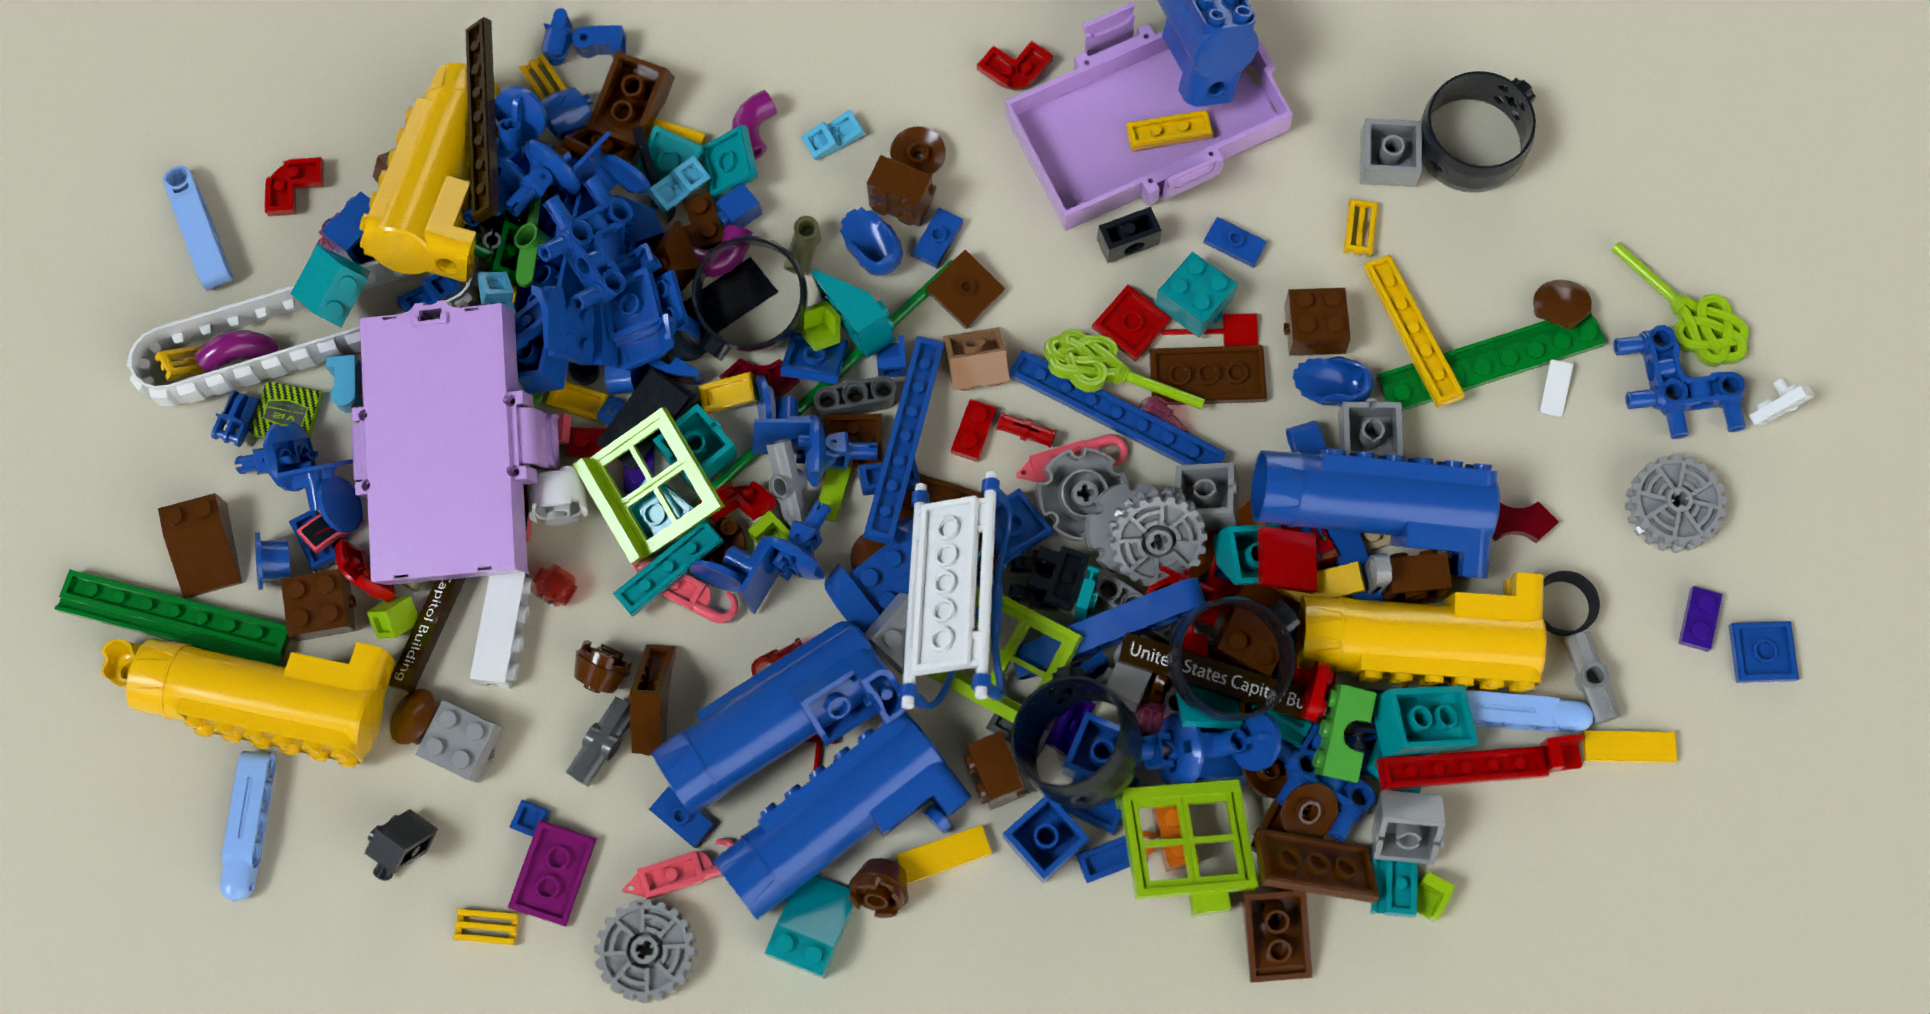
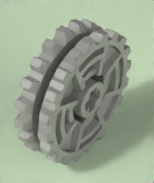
(1698, 498)
(1154, 514)
(656, 972)

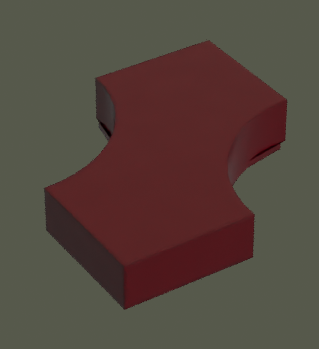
(772, 373)
(1529, 522)

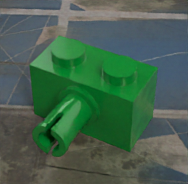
(503, 257)

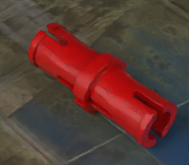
(1026, 429)

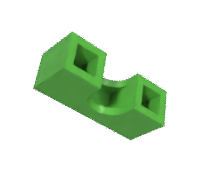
(1334, 757)

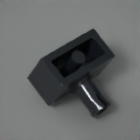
(399, 843)

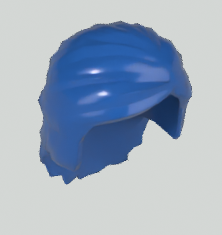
(871, 242)
(1333, 380)

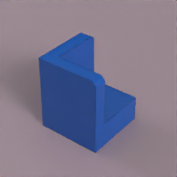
(892, 359)

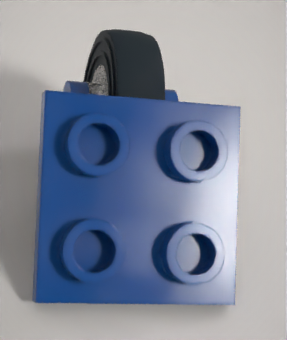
(688, 327)

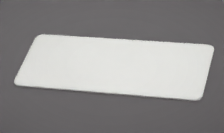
(1556, 388)

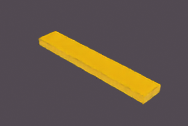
(1413, 331)

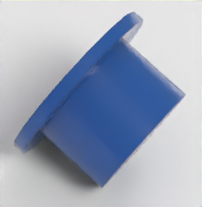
(271, 560)

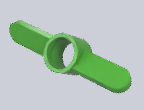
(528, 239)

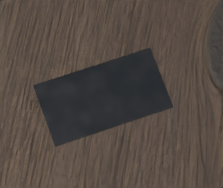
(734, 294)
(647, 398)

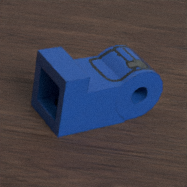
(599, 40)

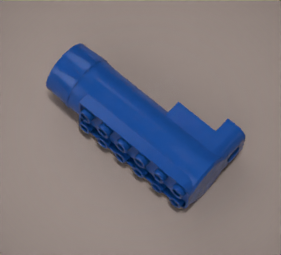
(1210, 46)
(1410, 500)
(811, 691)
(864, 790)

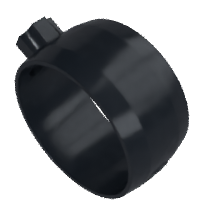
(1488, 88)
(711, 340)
(1279, 620)
(1044, 706)

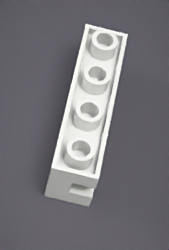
(501, 629)

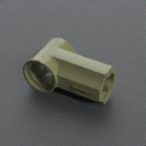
(803, 246)

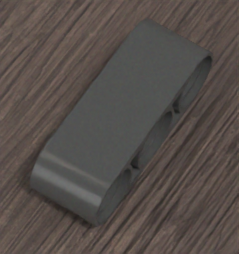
(866, 387)

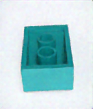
(860, 313)
(1423, 720)
(811, 926)

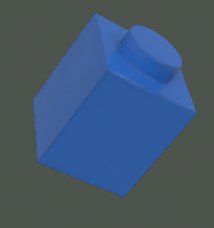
(738, 207)

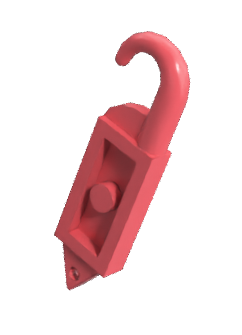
(1038, 461)
(695, 597)
(674, 874)

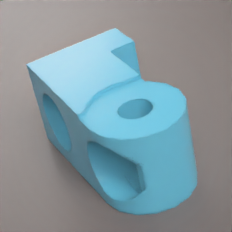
(347, 381)

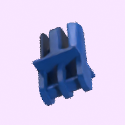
(557, 38)
(236, 414)

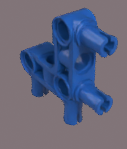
(580, 243)
(1691, 393)
(1342, 790)

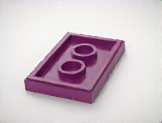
(552, 873)

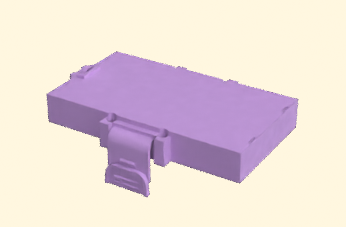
(1078, 122)
(446, 443)

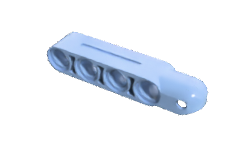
(197, 228)
(1529, 712)
(247, 823)

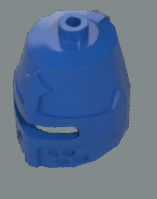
(566, 111)

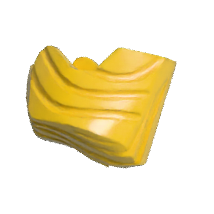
(118, 660)

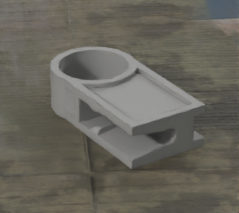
(1378, 572)

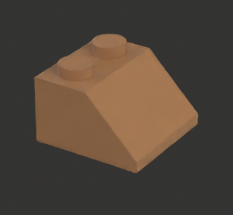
(976, 359)

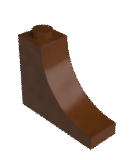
(650, 698)

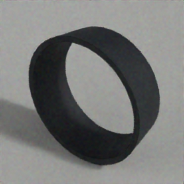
(1588, 590)

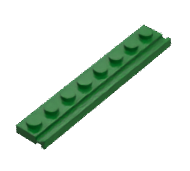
(1496, 359)
(172, 618)

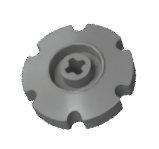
(1065, 477)
(1097, 524)

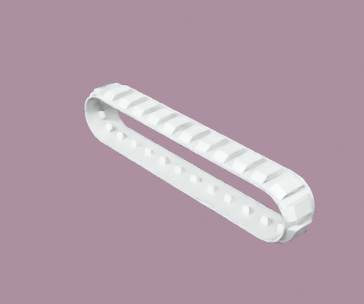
(268, 366)

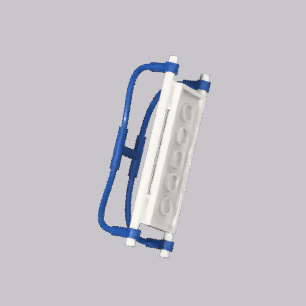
(944, 592)

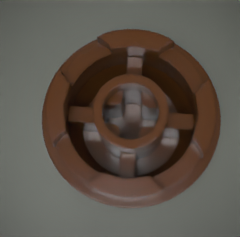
(601, 668)
(880, 887)

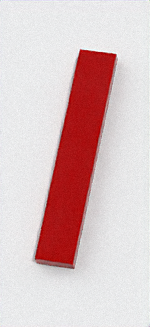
(1462, 768)

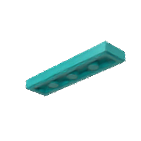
(668, 568)

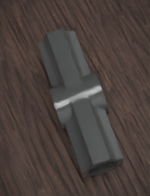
(601, 742)

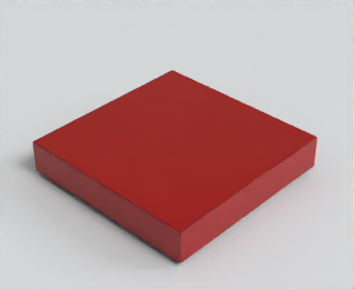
(1131, 322)
(1287, 560)

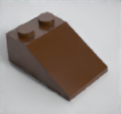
(630, 97)
(201, 544)
(1245, 638)
(1276, 934)

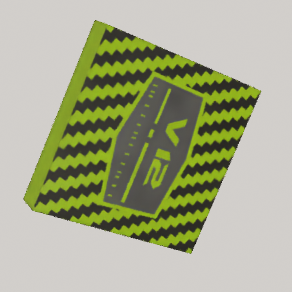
(285, 404)

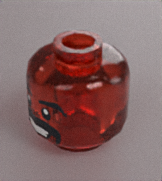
(554, 585)

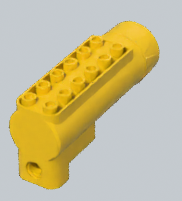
(422, 195)
(1460, 643)
(301, 708)

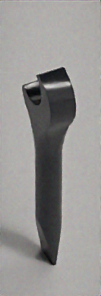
(648, 165)

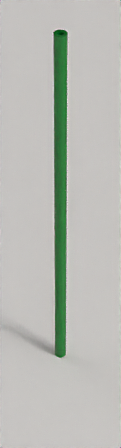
(807, 401)

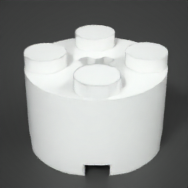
(557, 497)

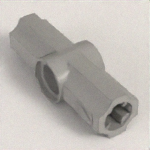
(787, 481)
(1586, 659)

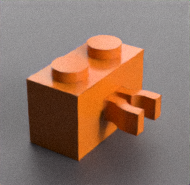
(1167, 827)

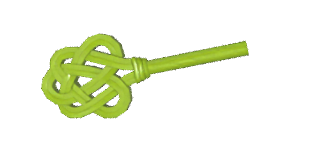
(1705, 323)
(1092, 361)

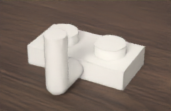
(1789, 400)

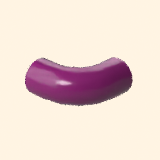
(752, 114)
(729, 260)
(233, 346)

